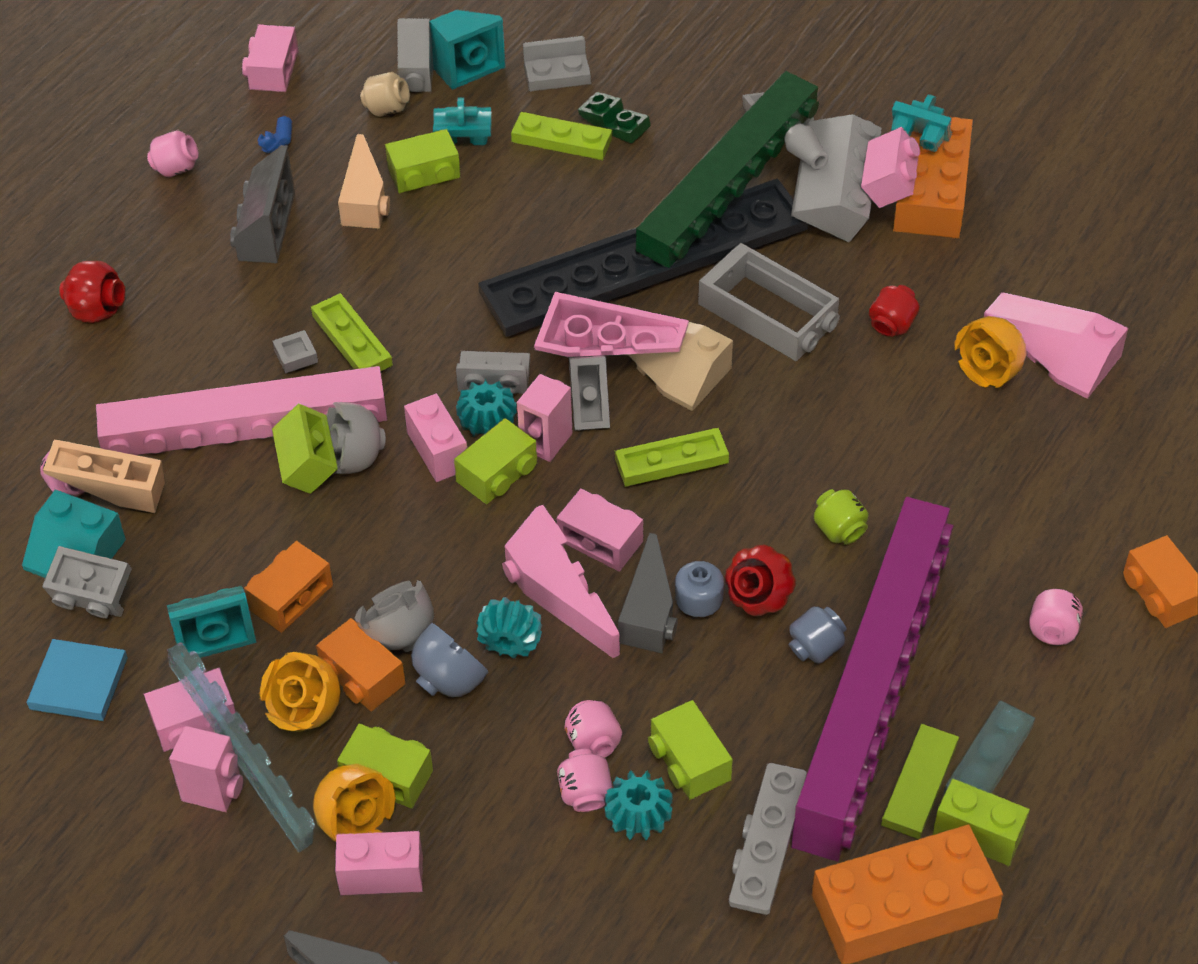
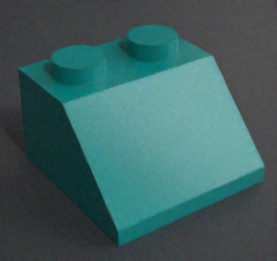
(466, 46)
(72, 525)
(213, 622)

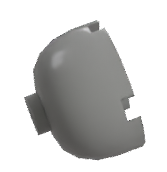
(354, 436)
(397, 616)

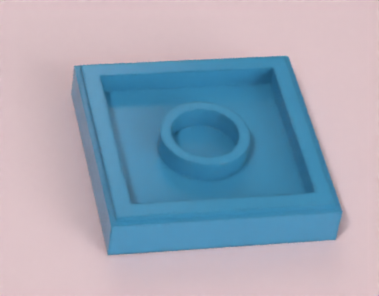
(77, 680)

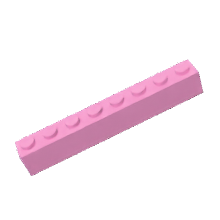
(229, 412)

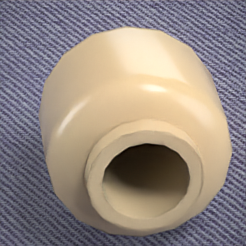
(385, 94)

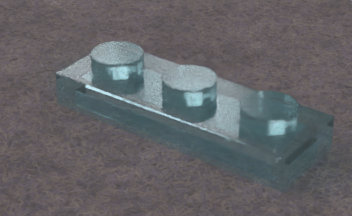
(994, 748)

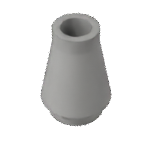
(805, 145)

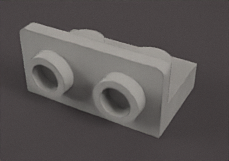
(556, 63)
(506, 367)
(87, 582)

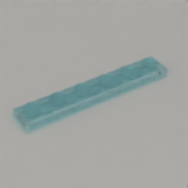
(251, 758)

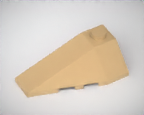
(693, 371)

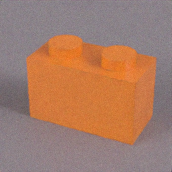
(1163, 581)
(288, 586)
(362, 665)

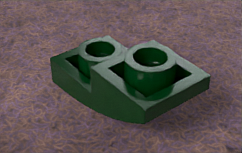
(608, 113)

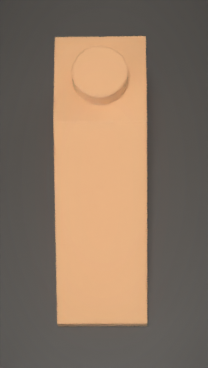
(362, 194)
(108, 474)

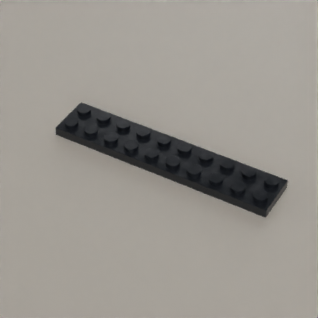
(615, 267)

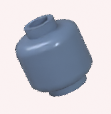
(699, 589)
(817, 634)

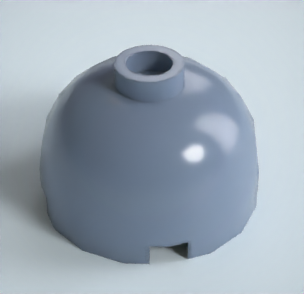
(445, 664)

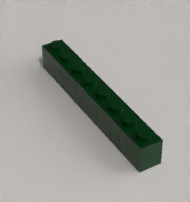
(726, 170)

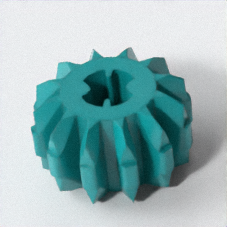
(485, 407)
(509, 627)
(638, 805)

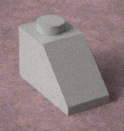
(415, 54)
(589, 392)

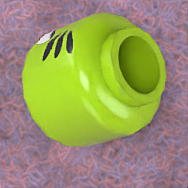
(841, 516)

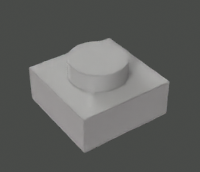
(295, 351)

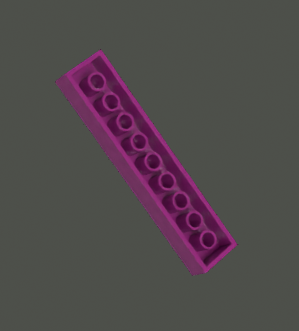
(872, 681)

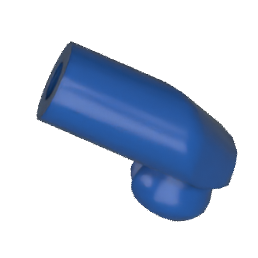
(282, 136)

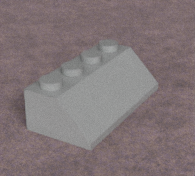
(833, 194)

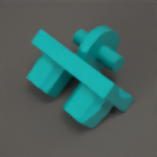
(924, 119)
(464, 122)

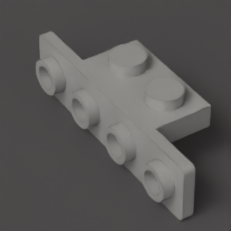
(767, 839)

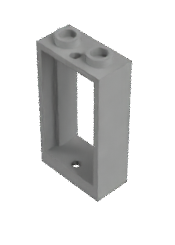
(786, 284)

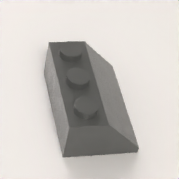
(265, 209)

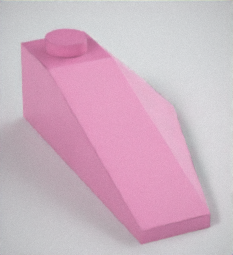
(597, 328)
(1067, 341)
(548, 577)

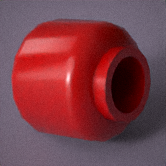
(894, 310)

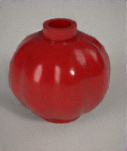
(90, 288)
(760, 580)

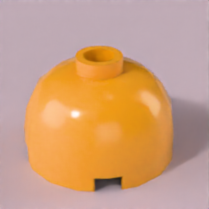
(991, 351)
(300, 691)
(353, 801)

